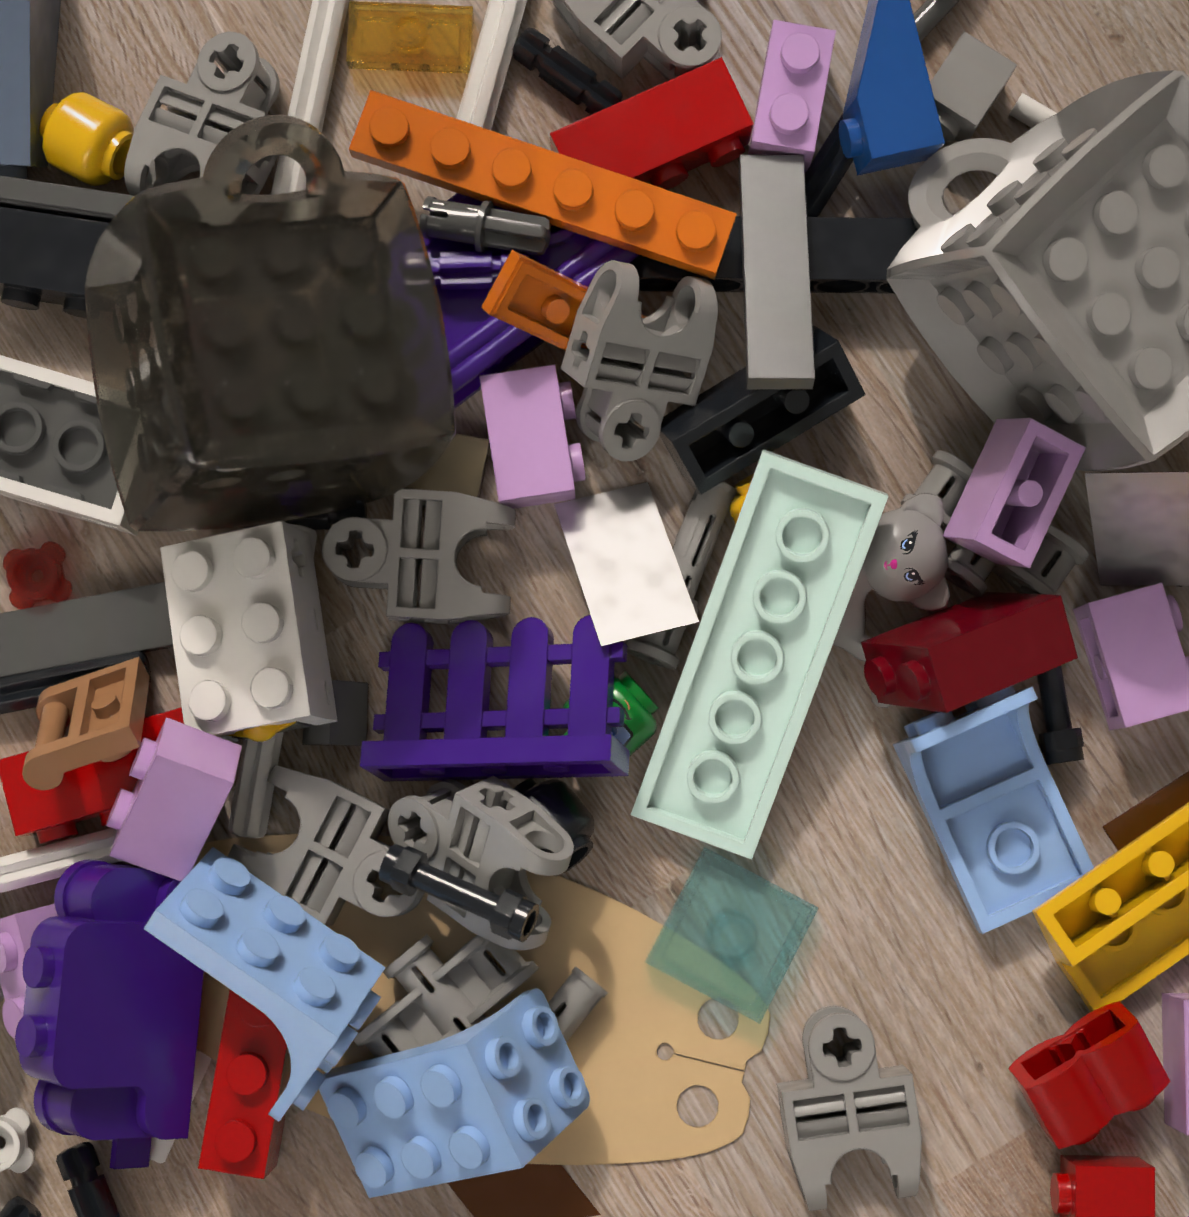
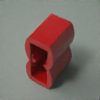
(1090, 1075)

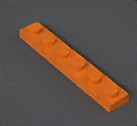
(542, 184)

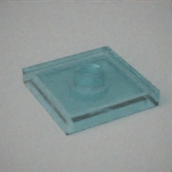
(731, 935)

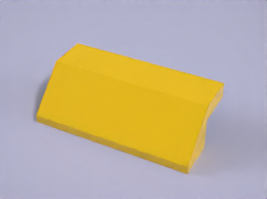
(1124, 915)

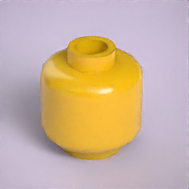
(86, 138)

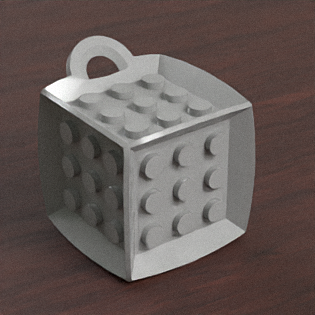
(1067, 272)

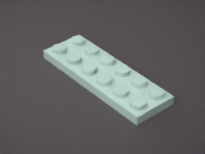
(758, 653)

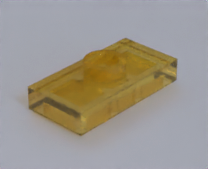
(410, 37)

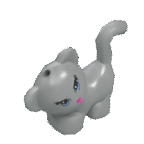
(902, 564)

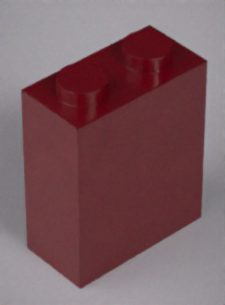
(968, 651)

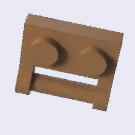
(103, 718)

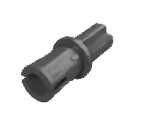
(485, 226)

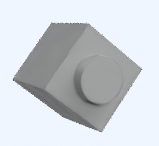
(968, 86)

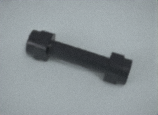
(1061, 741)
(508, 914)

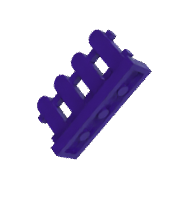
(527, 747)

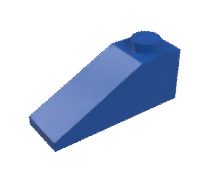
(889, 100)

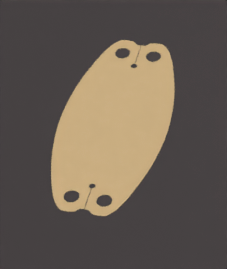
(615, 1047)

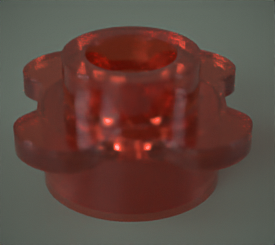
(21, 566)

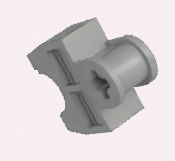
(647, 29)
(202, 115)
(637, 361)
(449, 524)
(484, 844)
(333, 854)
(848, 1108)

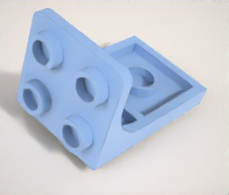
(993, 806)
(275, 960)
(460, 1103)

